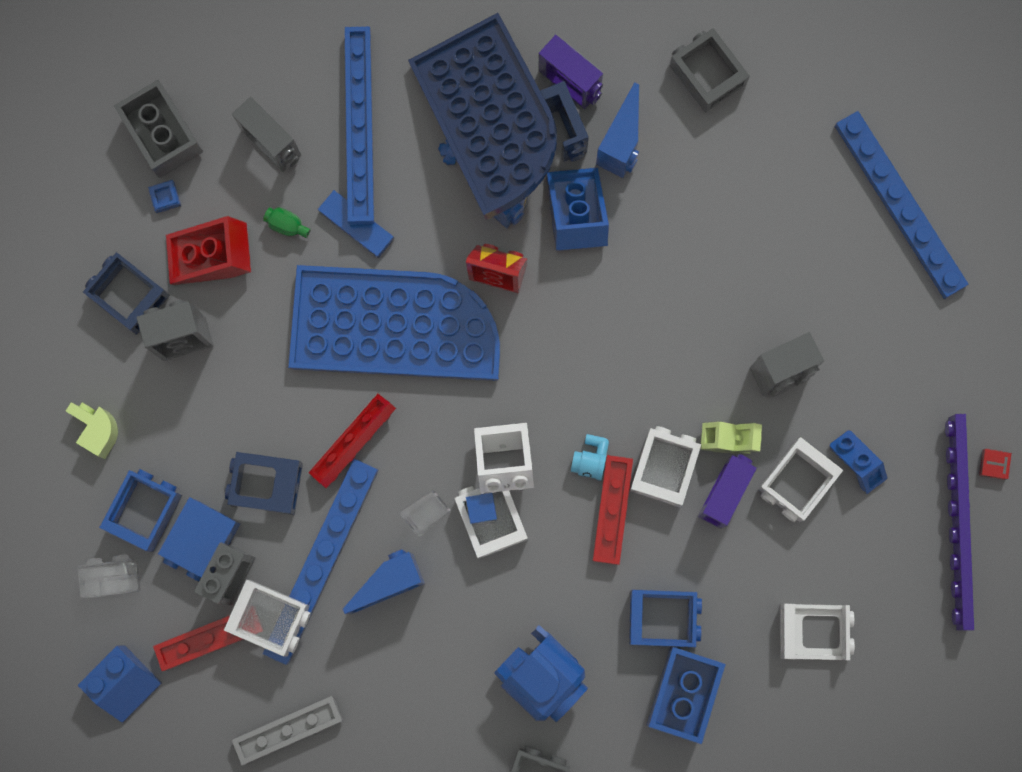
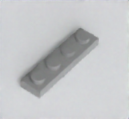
(287, 730)

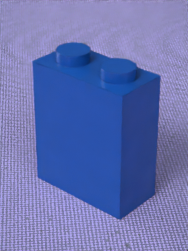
(196, 538)

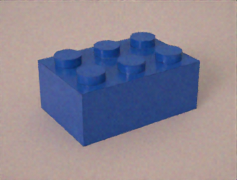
(685, 695)

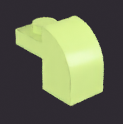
(100, 430)
(731, 438)

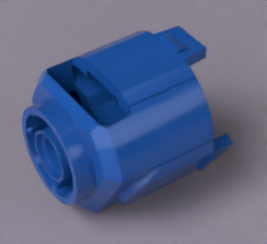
(545, 680)

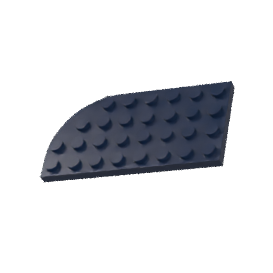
(489, 113)

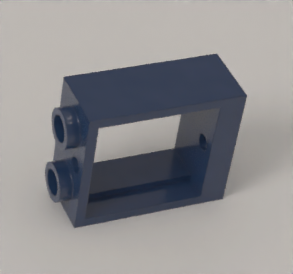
(109, 271)

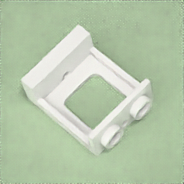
(792, 638)

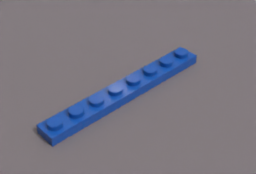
(359, 125)
(901, 205)
(330, 541)

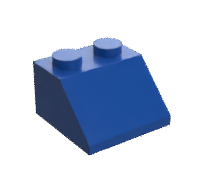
(119, 683)

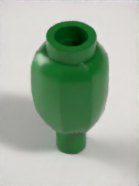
(285, 222)

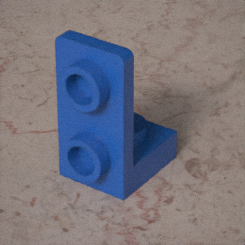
(861, 460)

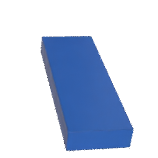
(370, 236)

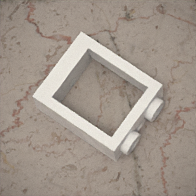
(503, 439)
(814, 458)

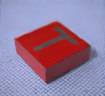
(995, 464)

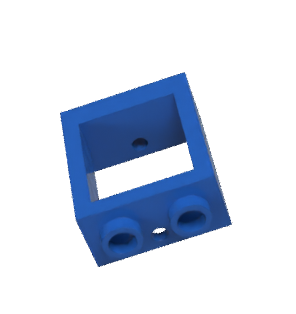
(120, 501)
(636, 608)

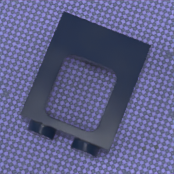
(560, 100)
(285, 484)

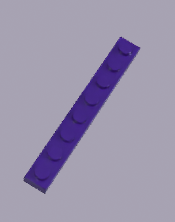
(960, 531)

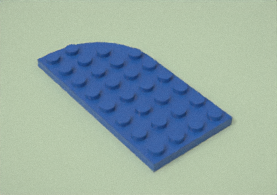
(391, 324)

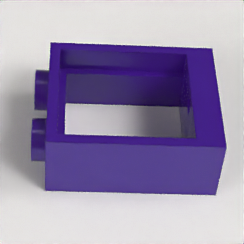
(562, 63)
(727, 491)

